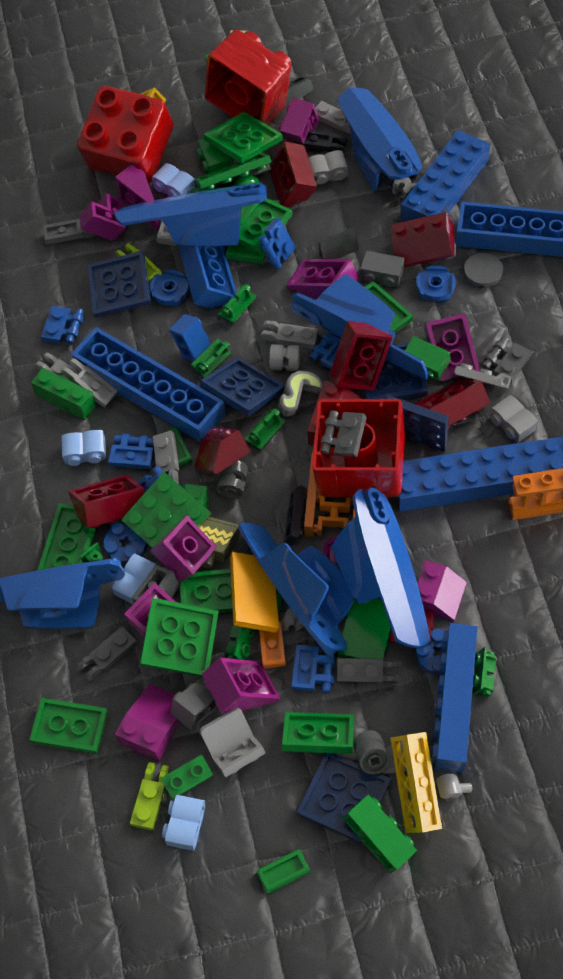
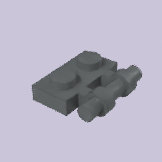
(513, 359)
(349, 434)

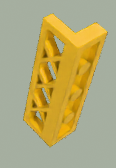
(418, 782)

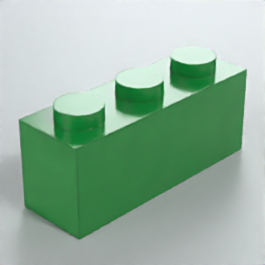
(63, 393)
(380, 833)

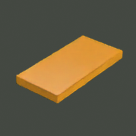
(252, 594)

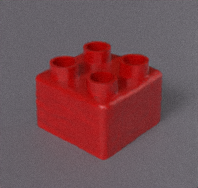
(247, 77)
(125, 131)
(379, 454)

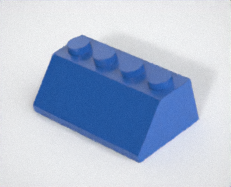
(208, 275)

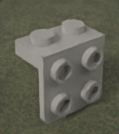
(231, 742)

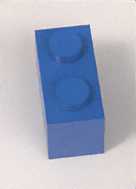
(190, 337)

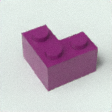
(299, 119)
(101, 219)

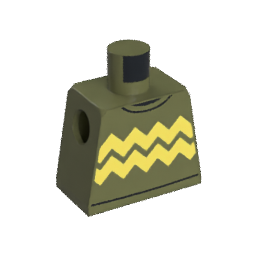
(223, 535)

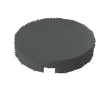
(483, 270)

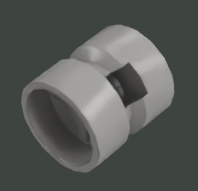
(278, 355)

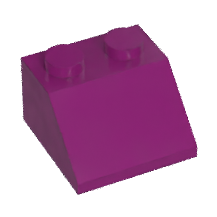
(183, 548)
(440, 590)

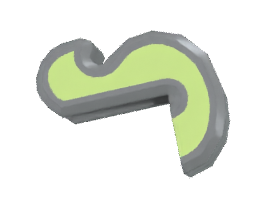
(293, 388)

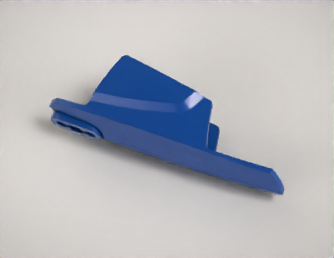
(377, 138)
(198, 217)
(350, 301)
(379, 566)
(307, 583)
(60, 595)

